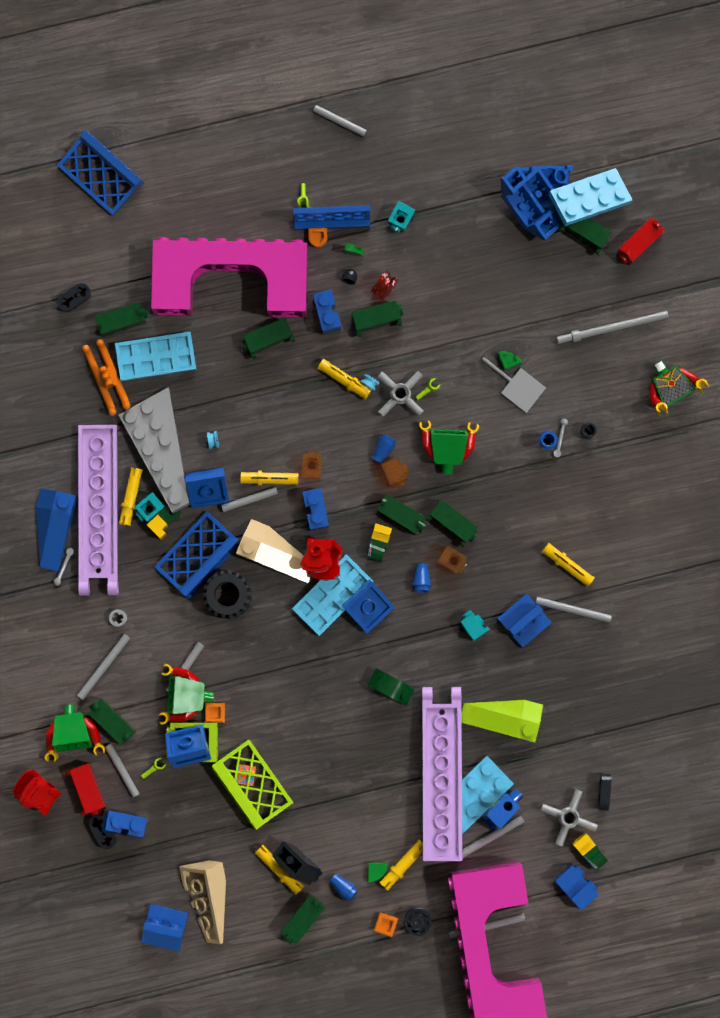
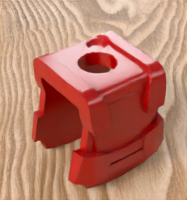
(322, 559)
(35, 791)

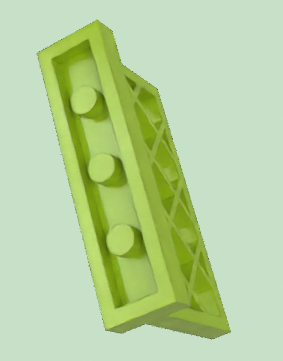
(239, 796)

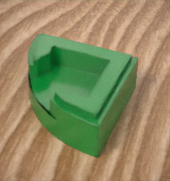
(352, 250)
(508, 360)
(376, 871)

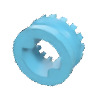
(369, 382)
(212, 439)

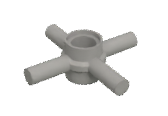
(394, 387)
(561, 813)

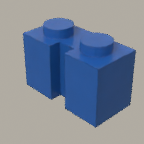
(324, 304)
(318, 517)
(116, 822)
(576, 887)

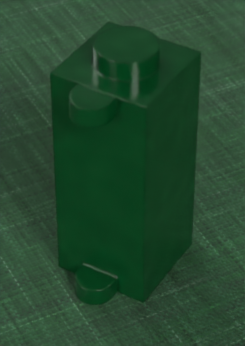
(589, 232)
(377, 316)
(121, 319)
(267, 337)
(401, 514)
(454, 522)
(111, 721)
(302, 919)

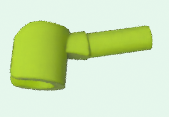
(303, 200)
(427, 389)
(152, 769)

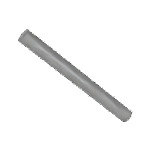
(573, 609)
(103, 667)
(492, 836)
(494, 924)

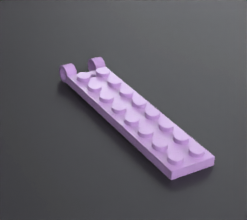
(98, 506)
(442, 778)

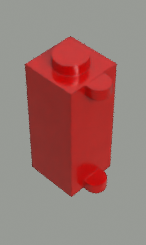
(640, 241)
(87, 789)

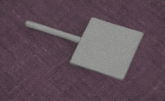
(522, 388)

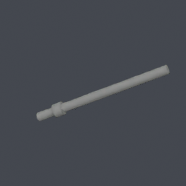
(577, 335)

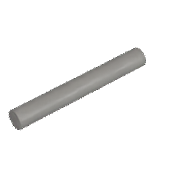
(339, 120)
(249, 499)
(191, 658)
(122, 771)

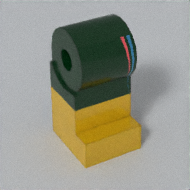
(162, 521)
(378, 542)
(589, 851)

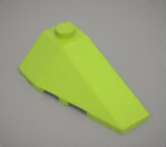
(511, 718)

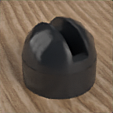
(349, 277)
(590, 428)

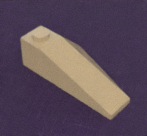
(269, 549)
(207, 889)

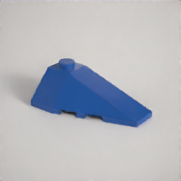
(54, 520)

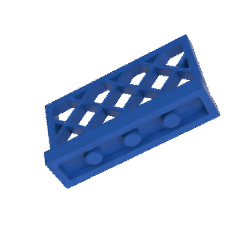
(113, 163)
(332, 217)
(207, 568)

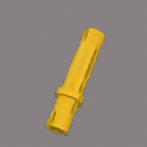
(351, 383)
(246, 478)
(128, 505)
(566, 563)
(266, 856)
(398, 870)

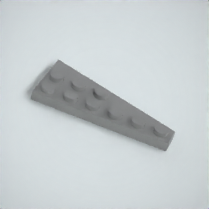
(156, 439)

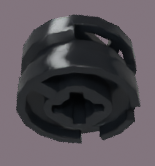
(417, 921)

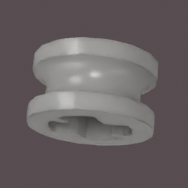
(120, 612)

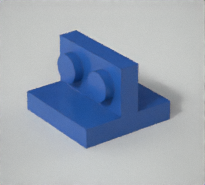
(207, 488)
(524, 620)
(187, 746)
(164, 927)

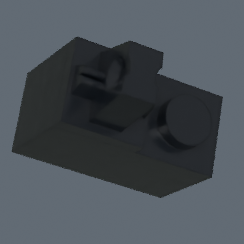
(297, 863)

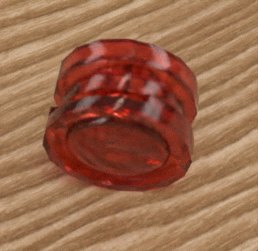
(384, 281)

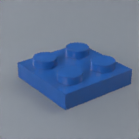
(368, 606)

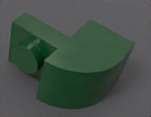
(391, 686)

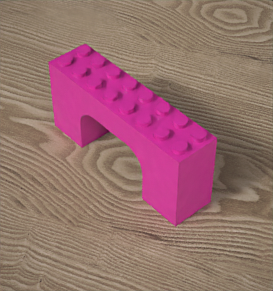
(182, 261)
(475, 898)

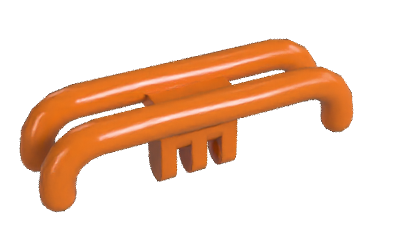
(106, 377)

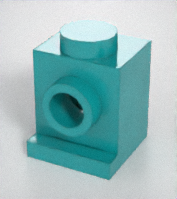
(404, 211)
(150, 500)
(473, 625)

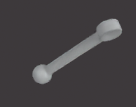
(557, 453)
(70, 552)

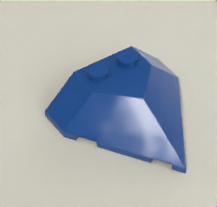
(526, 195)

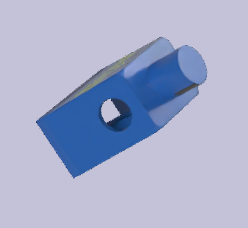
(496, 815)

